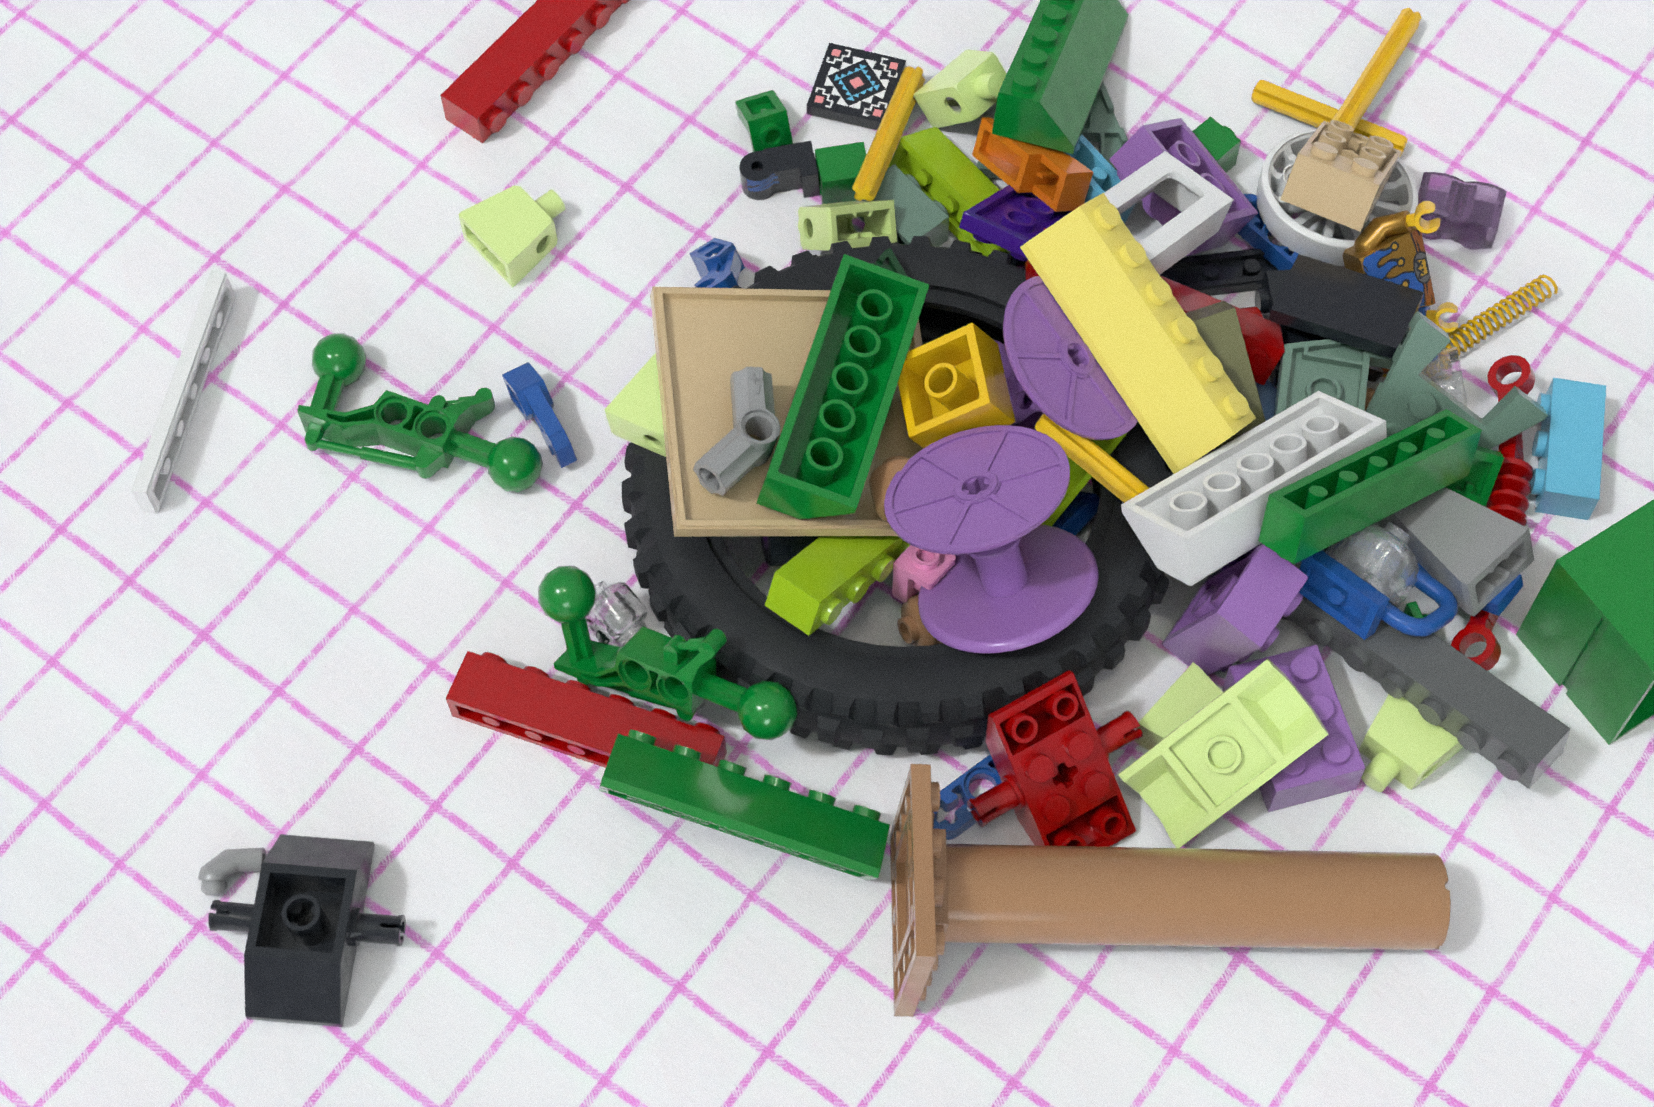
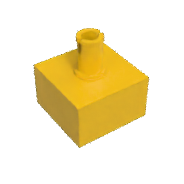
(954, 386)

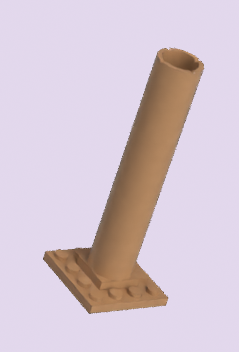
(1143, 896)

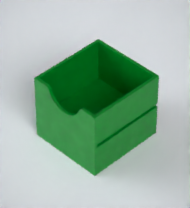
(1597, 625)

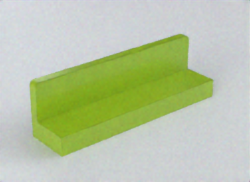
(946, 177)

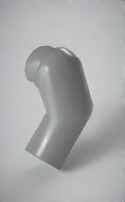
(226, 863)

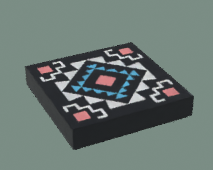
(854, 86)

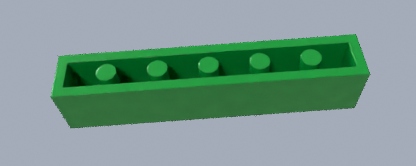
(1368, 486)

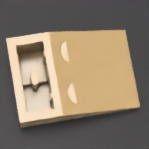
(1340, 174)

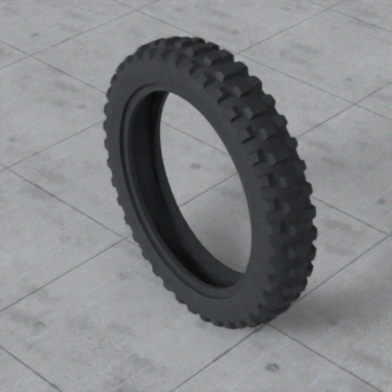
(880, 691)

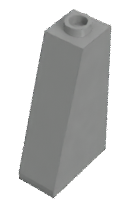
(1465, 546)

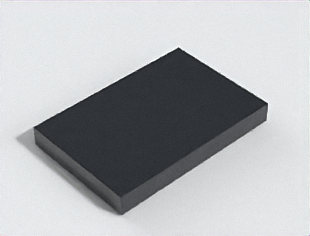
(1346, 306)

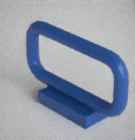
(1363, 606)

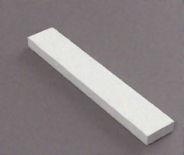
(183, 393)

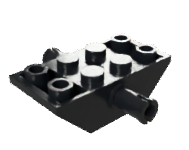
(306, 969)

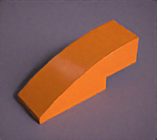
(1032, 168)

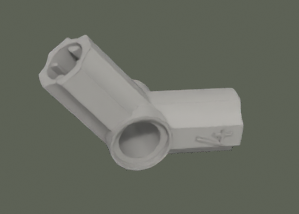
(737, 451)

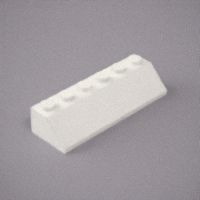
(1219, 502)

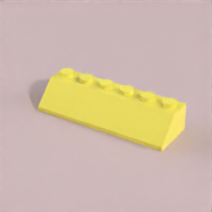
(1138, 333)

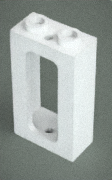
(1200, 203)

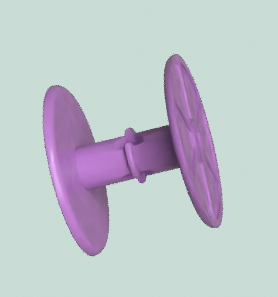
(1055, 371)
(986, 504)

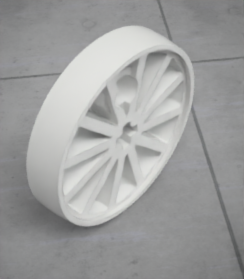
(1296, 232)

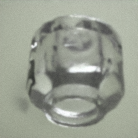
(616, 614)

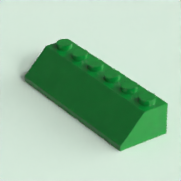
(1058, 72)
(844, 392)
(744, 806)

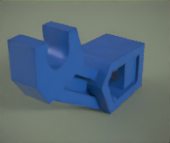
(718, 270)
(534, 401)

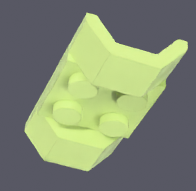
(1225, 752)

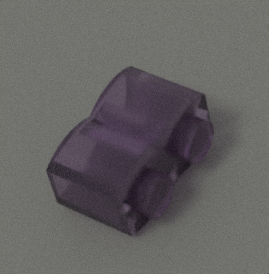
(1466, 209)

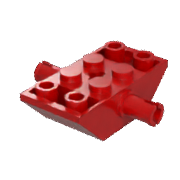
(1057, 768)

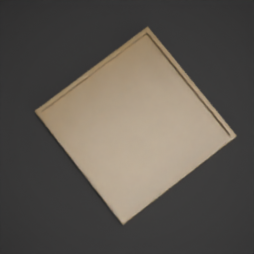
(698, 346)

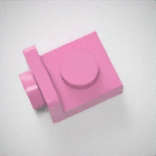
(918, 569)

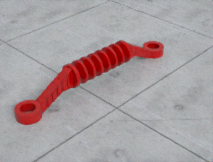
(1506, 499)

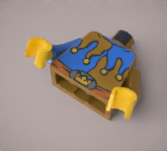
(1395, 251)

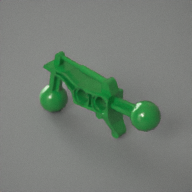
(341, 360)
(655, 665)

